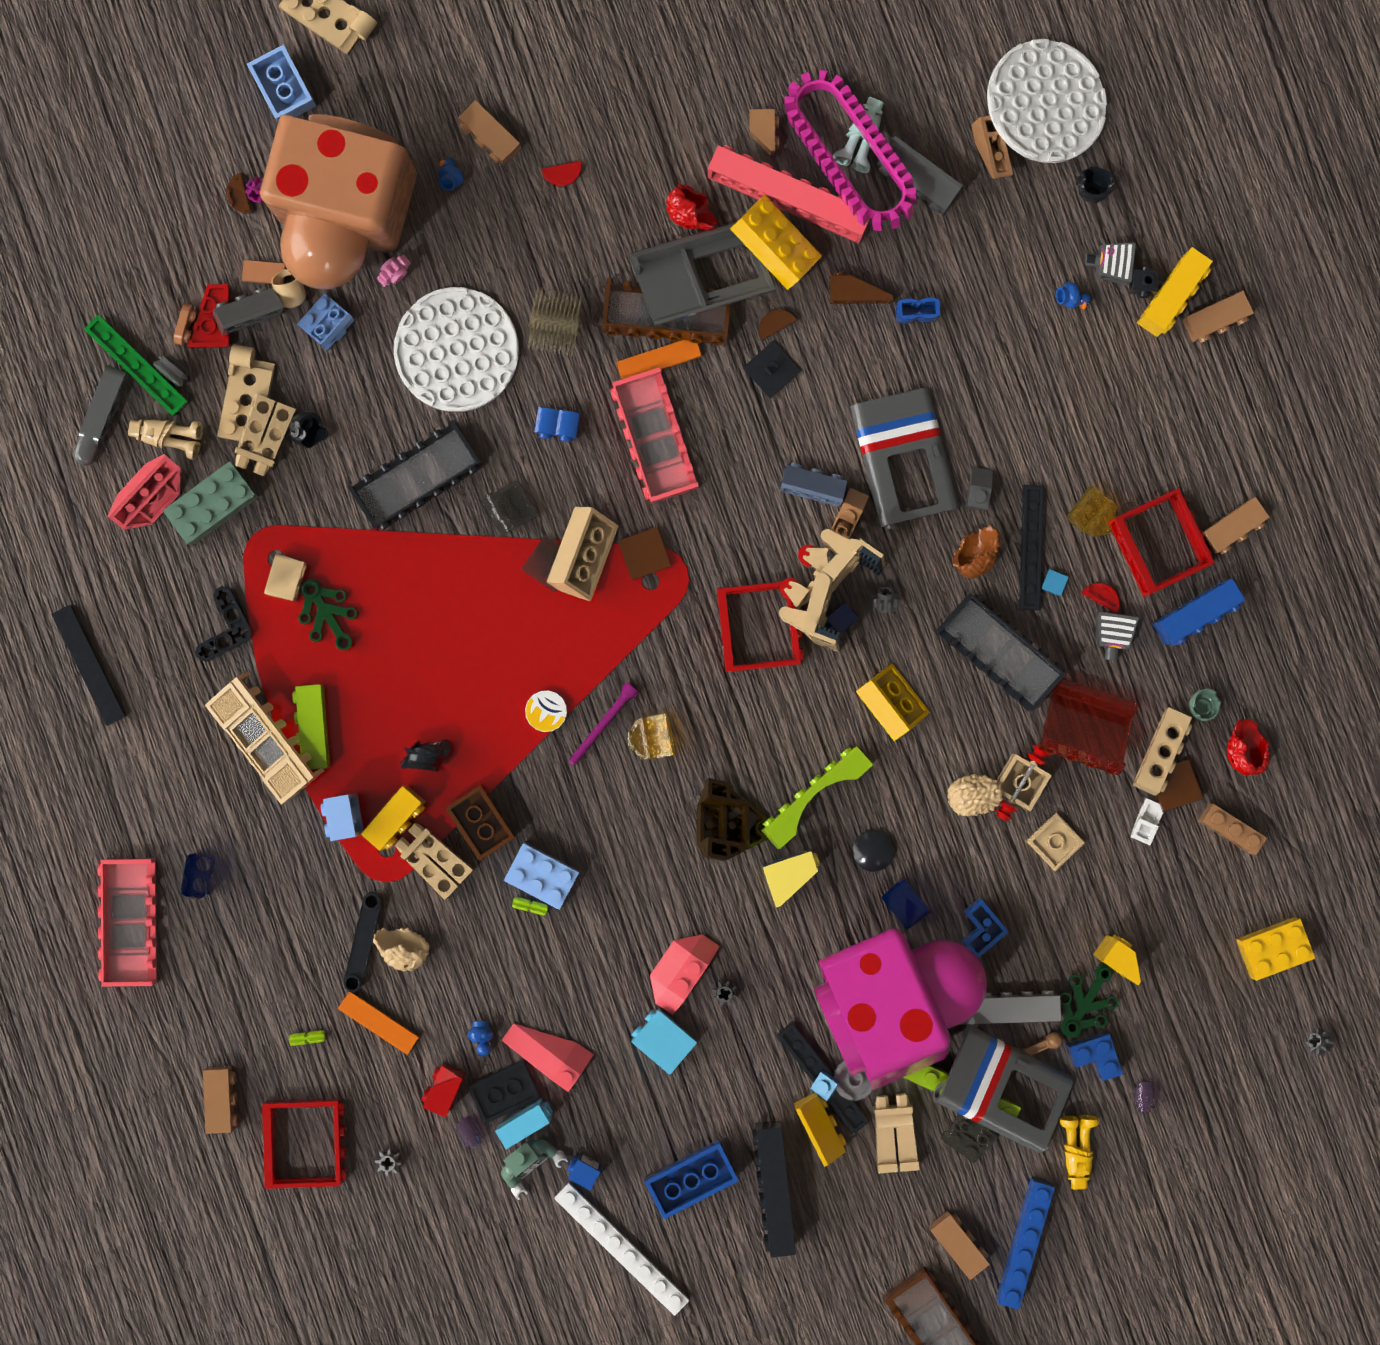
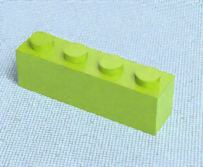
(312, 724)

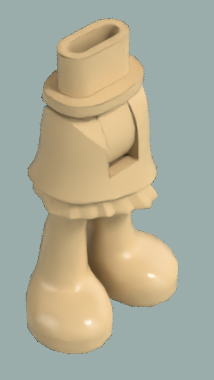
(159, 432)

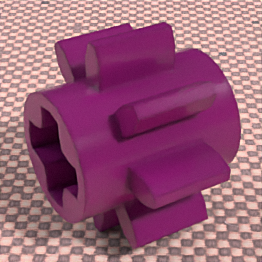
(253, 189)

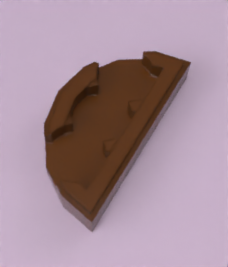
(236, 195)
(774, 322)

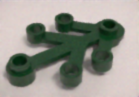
(325, 612)
(1085, 1004)

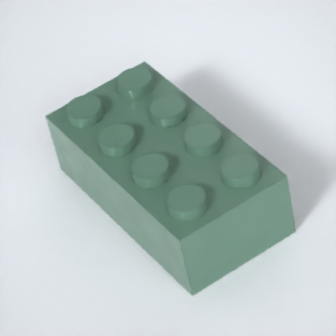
(210, 503)

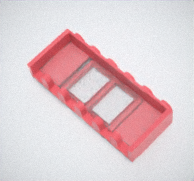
(654, 436)
(127, 922)

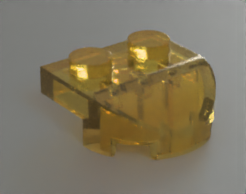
(1093, 513)
(651, 737)

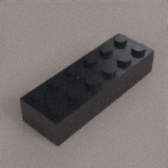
(775, 1193)

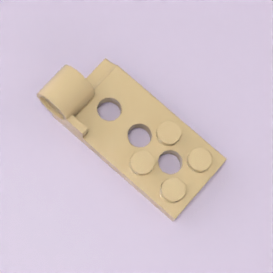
(358, 22)
(242, 365)

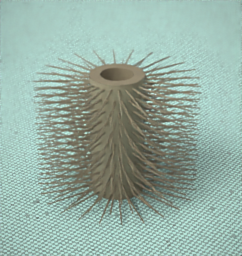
(553, 321)

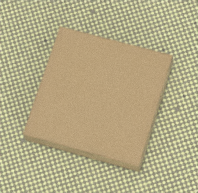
(1055, 841)

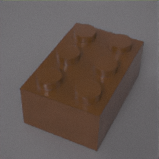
(480, 822)

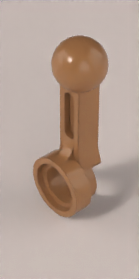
(1053, 1041)

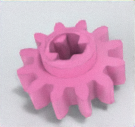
(393, 270)

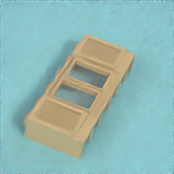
(262, 739)

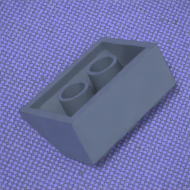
(813, 485)

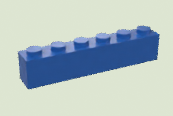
(1025, 1243)

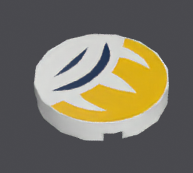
(546, 711)

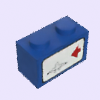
(584, 1171)

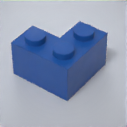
(987, 931)
(1099, 1050)

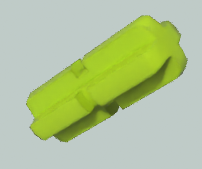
(534, 907)
(303, 1038)

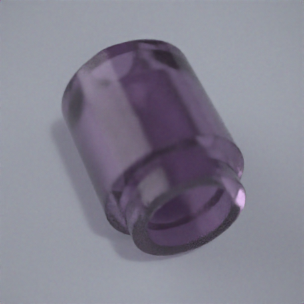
(1144, 1096)
(469, 1132)

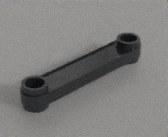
(362, 942)

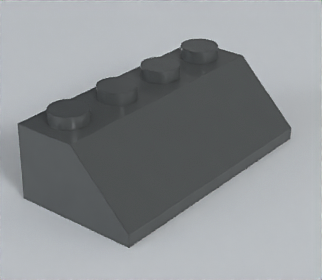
(930, 181)

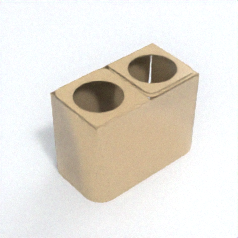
(285, 577)

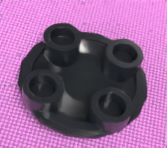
(873, 851)

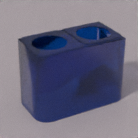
(188, 877)
(905, 904)

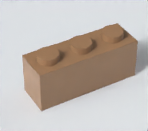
(489, 133)
(1218, 317)
(1235, 526)
(1232, 829)
(219, 1099)
(959, 1244)

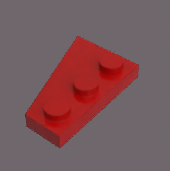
(205, 330)

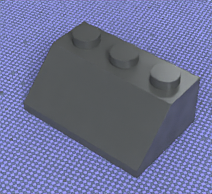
(247, 310)

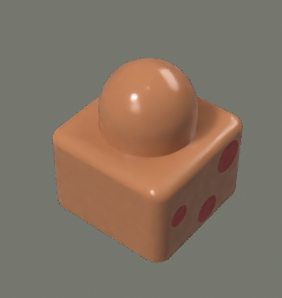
(336, 195)

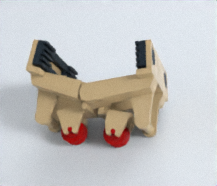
(827, 578)

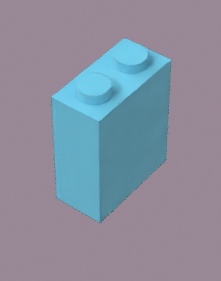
(663, 1040)
(524, 1123)

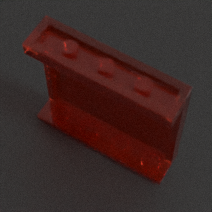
(1088, 726)

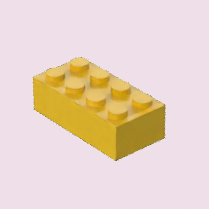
(776, 242)
(1174, 292)

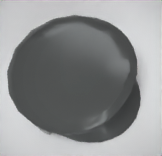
(171, 369)

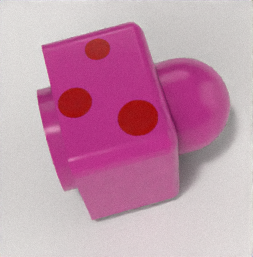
(897, 1003)

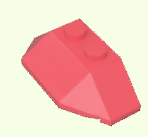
(147, 494)
(680, 970)

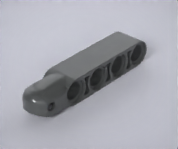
(100, 415)

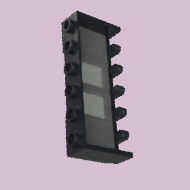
(415, 476)
(1002, 652)

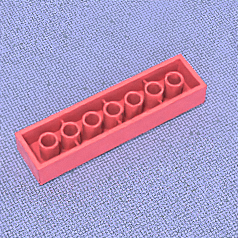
(785, 192)

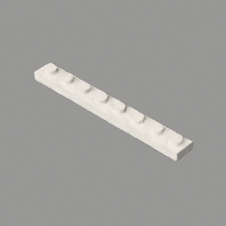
(621, 1248)

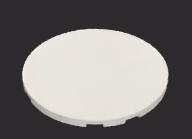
(1047, 101)
(456, 349)

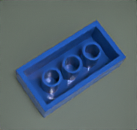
(1199, 611)
(691, 1179)

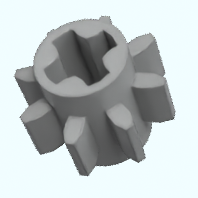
(393, 1158)

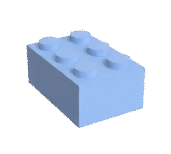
(281, 83)
(342, 817)
(541, 875)

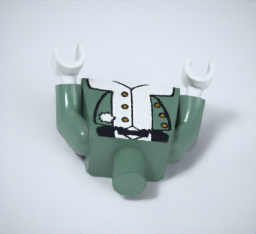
(525, 1160)

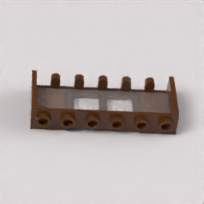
(628, 315)
(926, 1313)

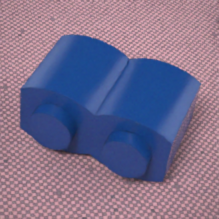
(924, 310)
(557, 423)

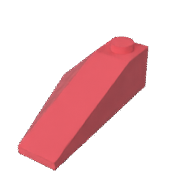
(553, 1056)

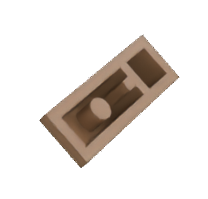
(991, 148)

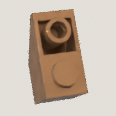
(762, 129)
(849, 513)

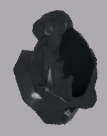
(426, 755)

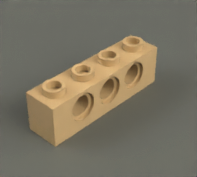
(1170, 720)

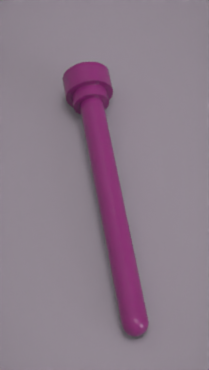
(627, 693)

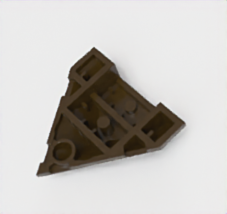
(726, 822)

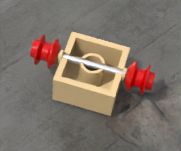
(1022, 782)

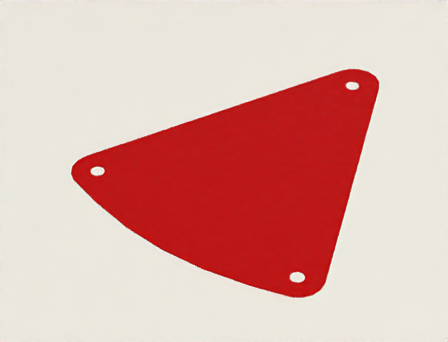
(439, 651)

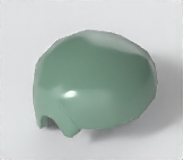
(1204, 704)

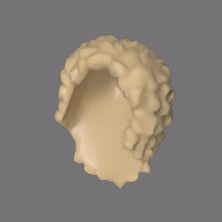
(974, 795)
(401, 948)

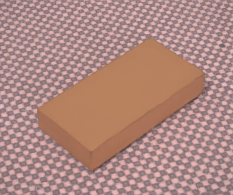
(261, 271)

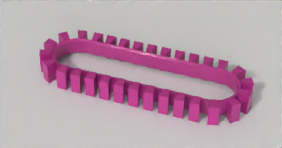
(871, 135)

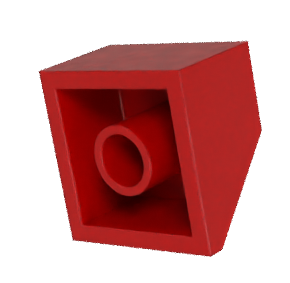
(444, 1090)

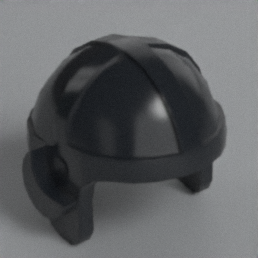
(1095, 184)
(307, 429)

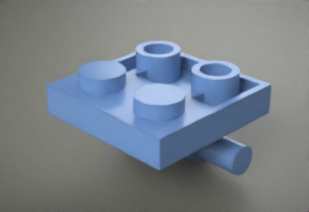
(326, 322)

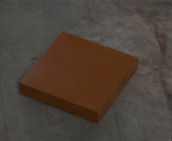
(644, 553)
(1181, 787)

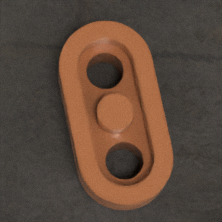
(182, 332)

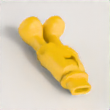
(1078, 1158)

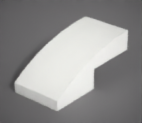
(1147, 821)

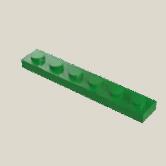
(136, 365)

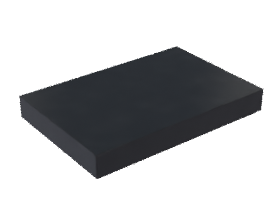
(504, 1091)

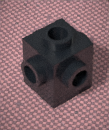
(1145, 282)

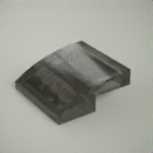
(541, 561)

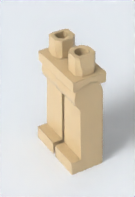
(250, 443)
(427, 846)
(886, 1119)

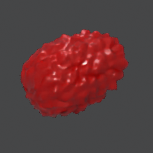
(690, 209)
(1248, 749)

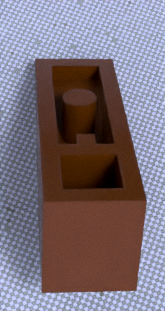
(851, 290)

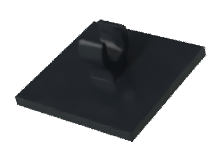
(771, 369)

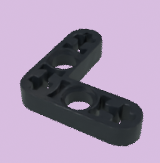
(234, 627)

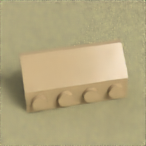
(582, 553)

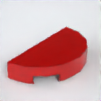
(563, 174)
(1103, 595)

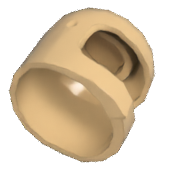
(291, 293)

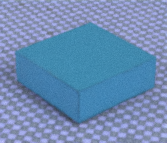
(1054, 582)

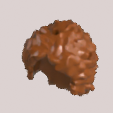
(977, 552)

